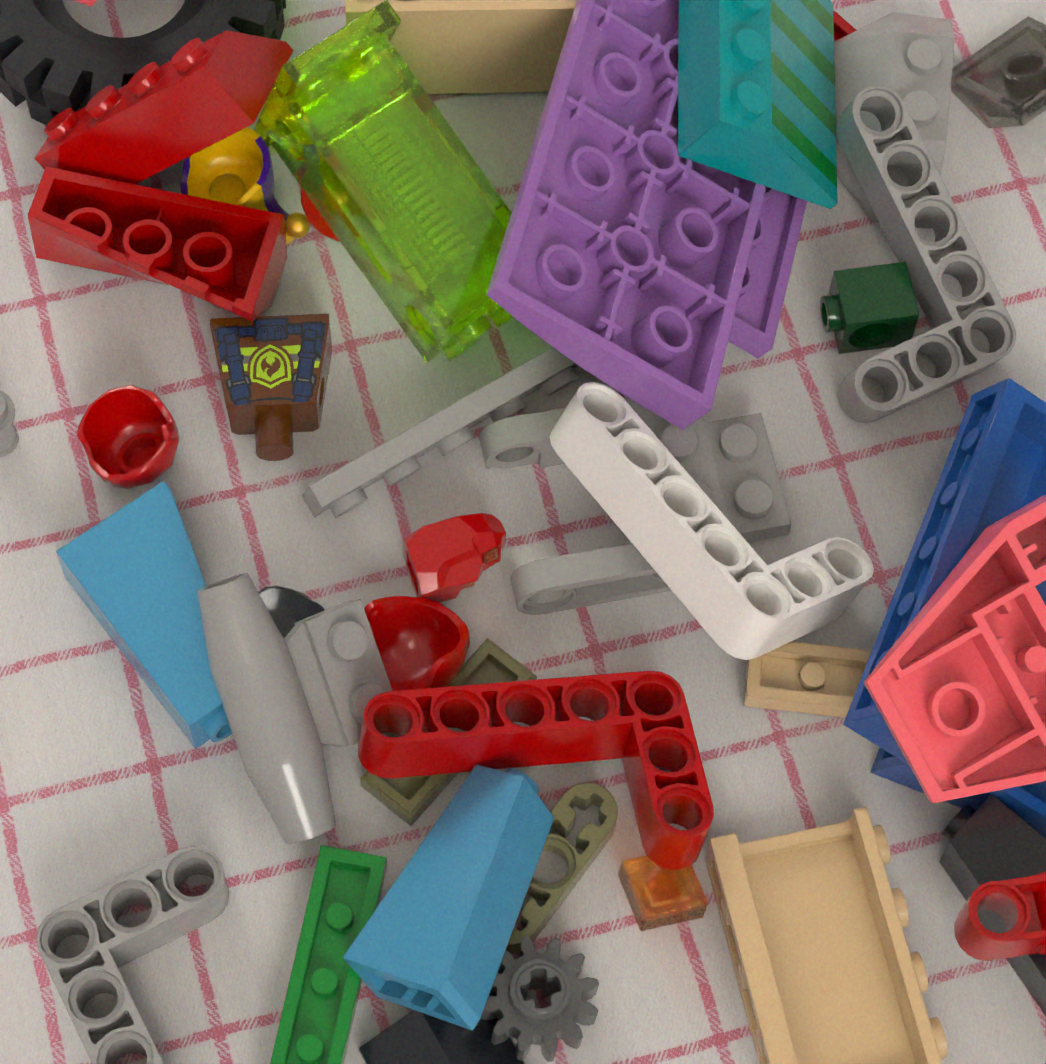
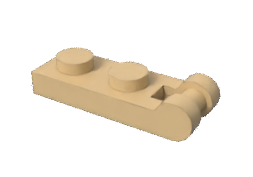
(805, 678)

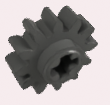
(555, 979)

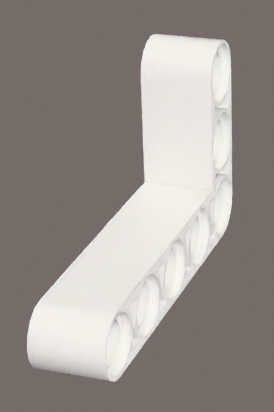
(691, 542)

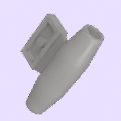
(290, 695)

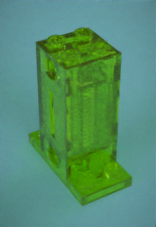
(391, 182)

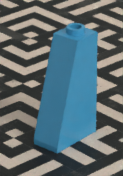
(143, 589)
(457, 900)

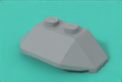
(913, 60)

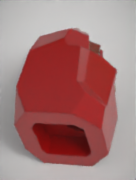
(452, 554)

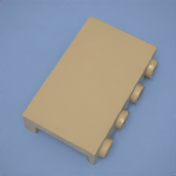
(478, 42)
(823, 947)

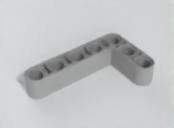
(926, 261)
(115, 945)

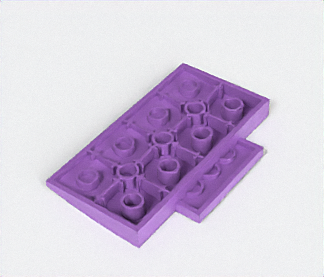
(625, 246)

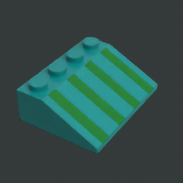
(760, 93)

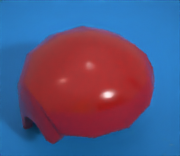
(128, 436)

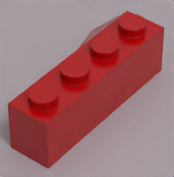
(167, 109)
(161, 236)

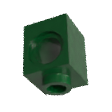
(870, 307)

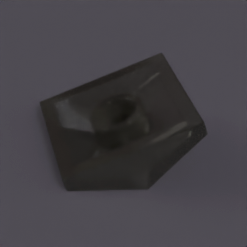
(1006, 77)

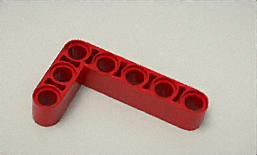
(557, 737)

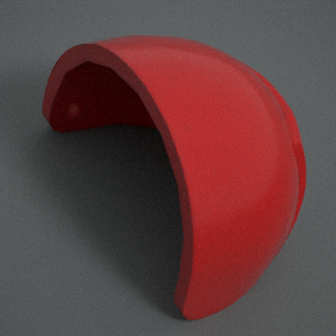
(418, 641)

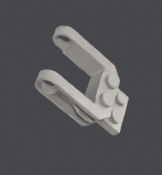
(724, 457)

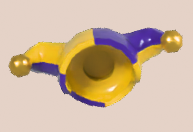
(239, 174)

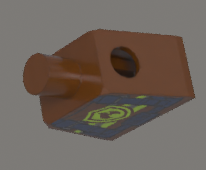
(273, 376)

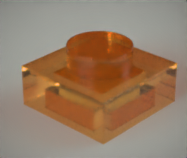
(661, 894)

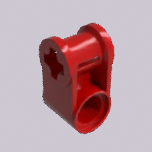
(1023, 910)

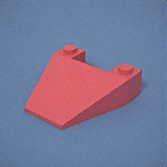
(971, 668)

